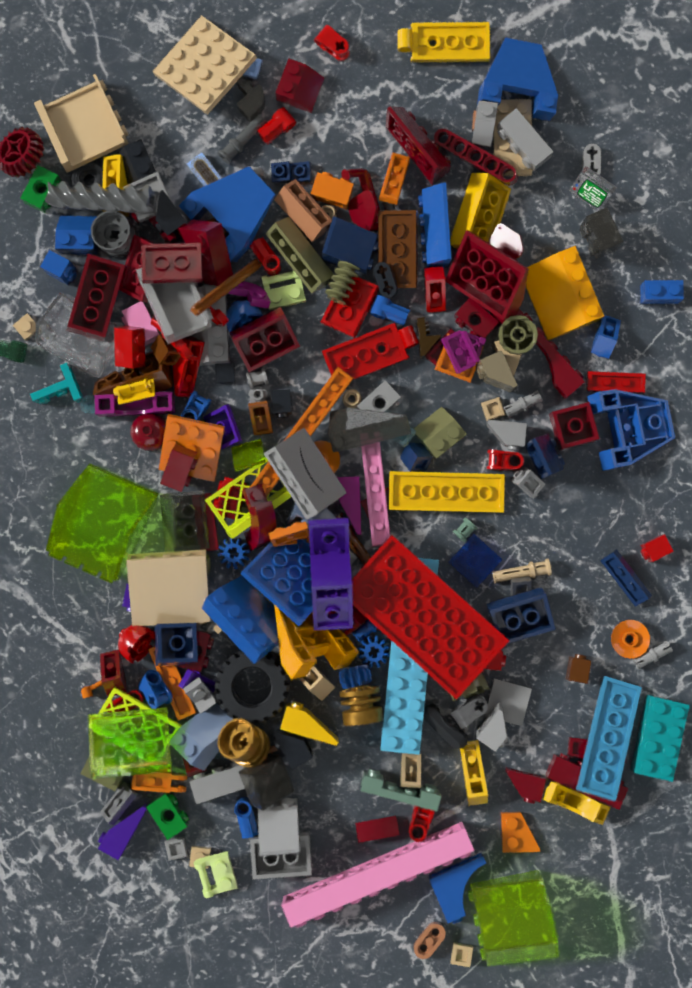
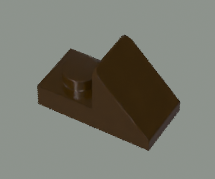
(426, 342)

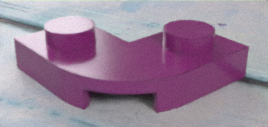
(255, 294)

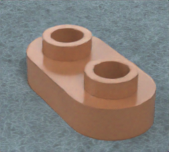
(430, 940)

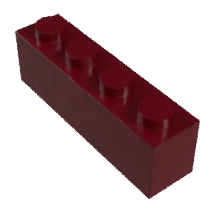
(568, 773)

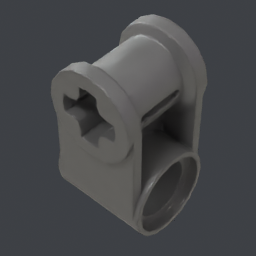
(466, 713)

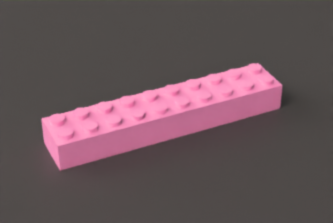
(376, 874)

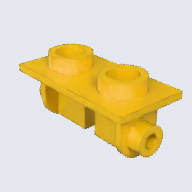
(135, 391)

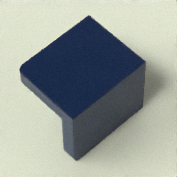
(416, 457)

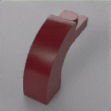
(262, 517)

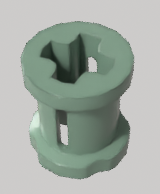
(465, 530)

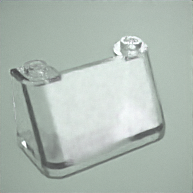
(81, 351)

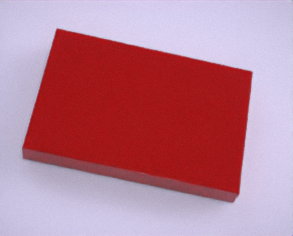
(350, 317)

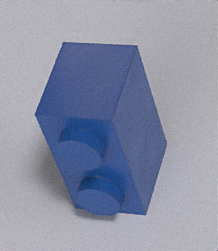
(59, 267)
(661, 292)

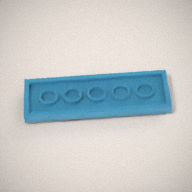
(609, 738)

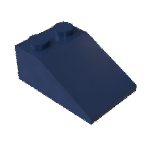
(544, 456)

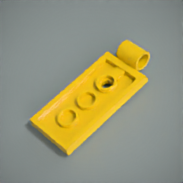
(454, 41)

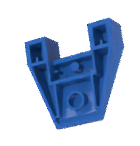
(522, 70)
(236, 202)
(636, 423)

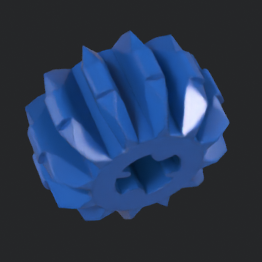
(240, 550)
(380, 654)
(355, 676)

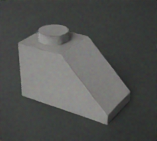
(484, 123)
(509, 433)
(493, 729)

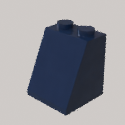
(350, 244)

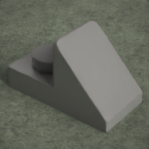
(200, 695)

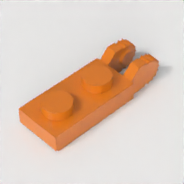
(158, 782)

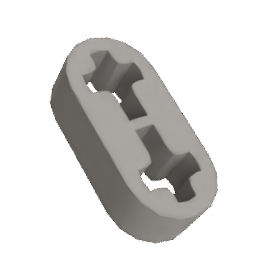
(586, 158)

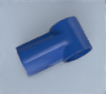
(385, 309)
(246, 819)

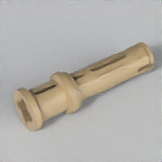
(530, 570)

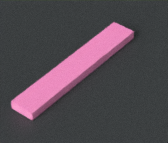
(376, 494)

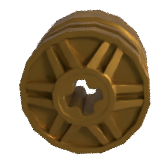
(361, 705)
(243, 743)

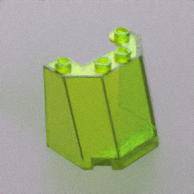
(514, 919)

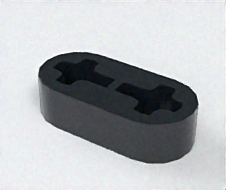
(390, 278)

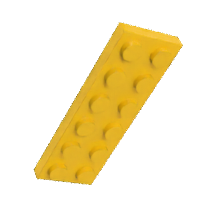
(446, 492)

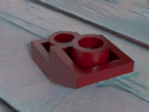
(377, 829)

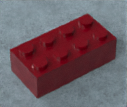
(95, 297)

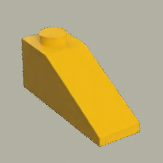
(114, 173)
(473, 774)

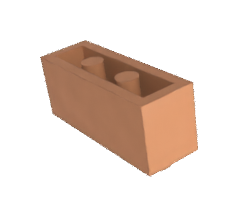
(303, 210)

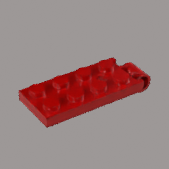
(361, 355)

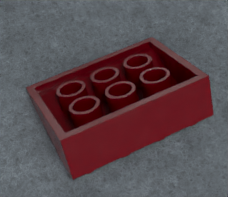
(417, 144)
(488, 276)

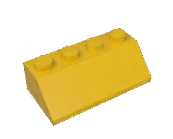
(480, 208)

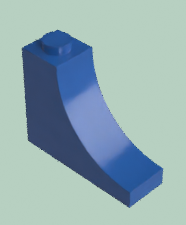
(450, 885)

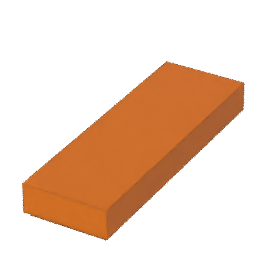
(394, 178)

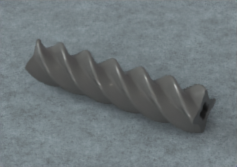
(98, 198)

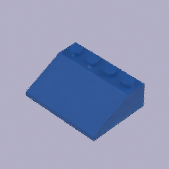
(244, 617)

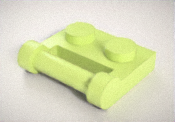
(284, 295)
(222, 873)

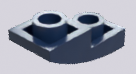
(286, 172)

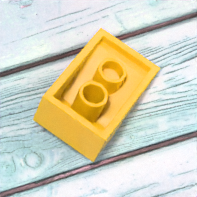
(303, 722)

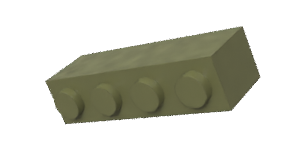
(300, 254)

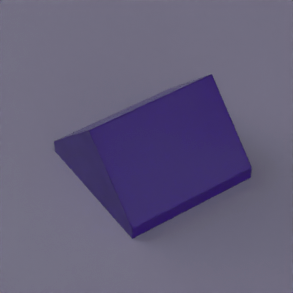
(225, 417)

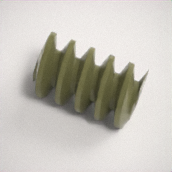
(341, 281)

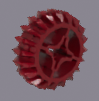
(20, 152)

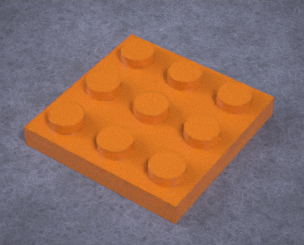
(198, 436)

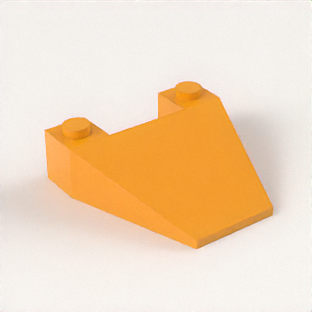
(302, 644)

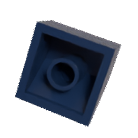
(175, 644)

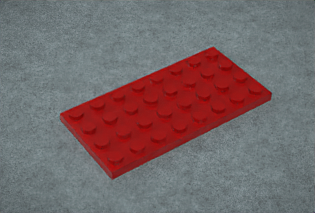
(425, 617)

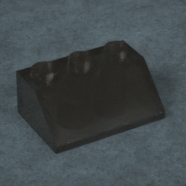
(184, 521)

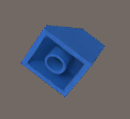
(74, 235)

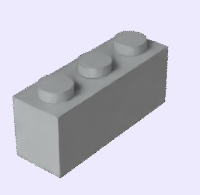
(524, 140)
(216, 783)

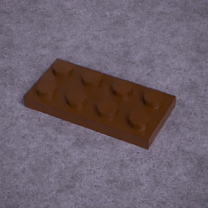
(399, 245)

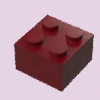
(574, 426)

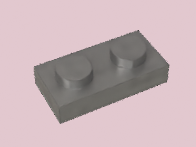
(118, 803)

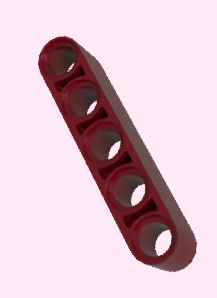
(469, 150)

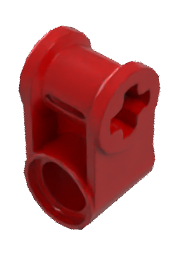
(330, 41)
(502, 460)
(420, 820)

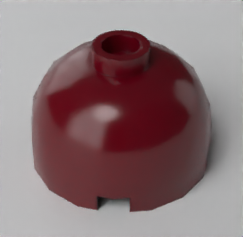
(148, 432)

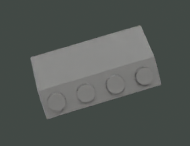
(216, 338)

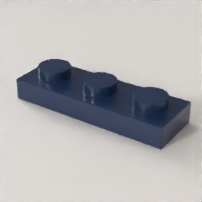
(626, 578)

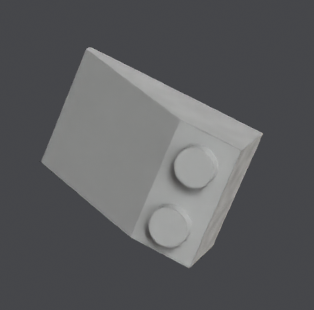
(279, 828)

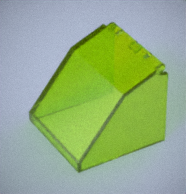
(100, 522)

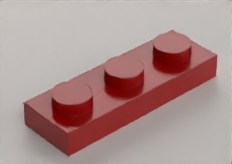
(615, 380)

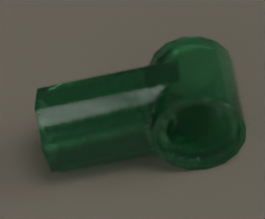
(13, 350)

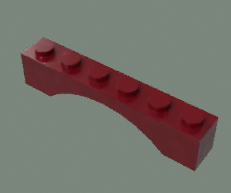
(564, 377)

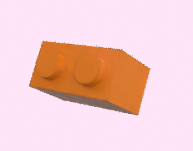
(332, 190)

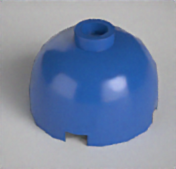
(241, 313)

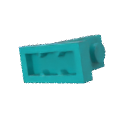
(61, 388)

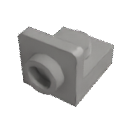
(528, 482)

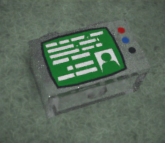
(592, 189)

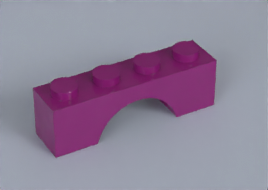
(159, 404)

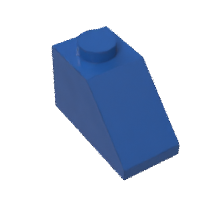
(606, 337)

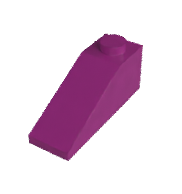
(351, 501)

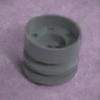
(104, 233)

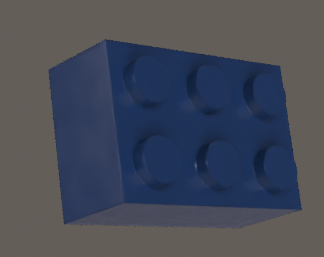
(522, 615)

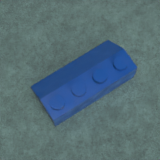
(435, 226)

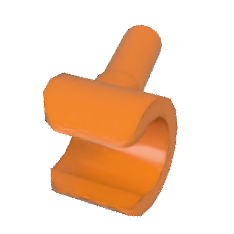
(87, 691)

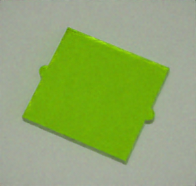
(248, 455)

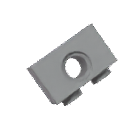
(383, 392)

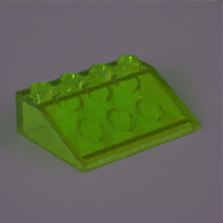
(129, 743)

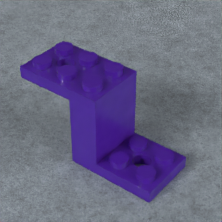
(331, 574)

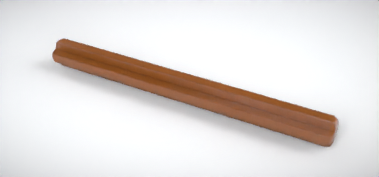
(225, 287)

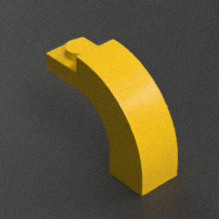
(576, 802)

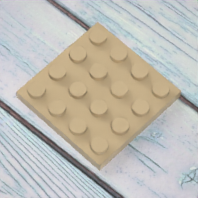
(204, 65)

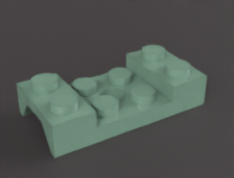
(427, 797)

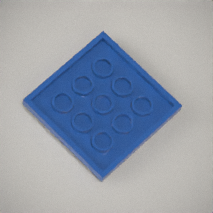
(284, 578)

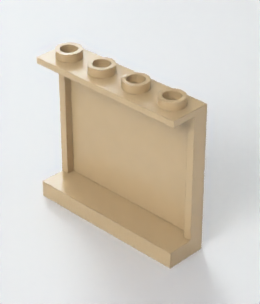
(83, 125)
(168, 587)

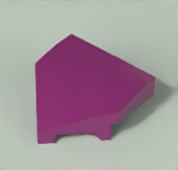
(463, 349)

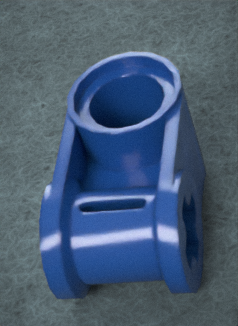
(194, 407)
(154, 689)

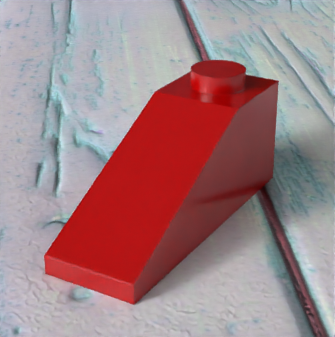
(186, 371)

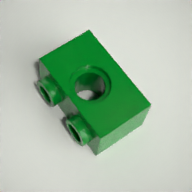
(39, 179)
(173, 826)

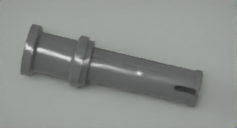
(236, 145)

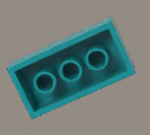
(659, 738)

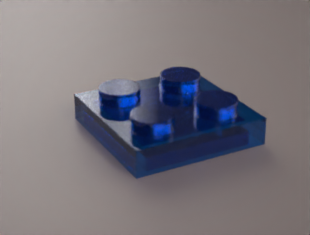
(475, 560)

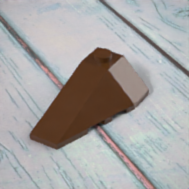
(160, 373)

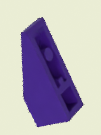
(119, 836)

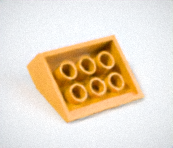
(562, 294)

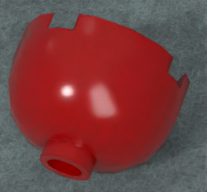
(135, 642)

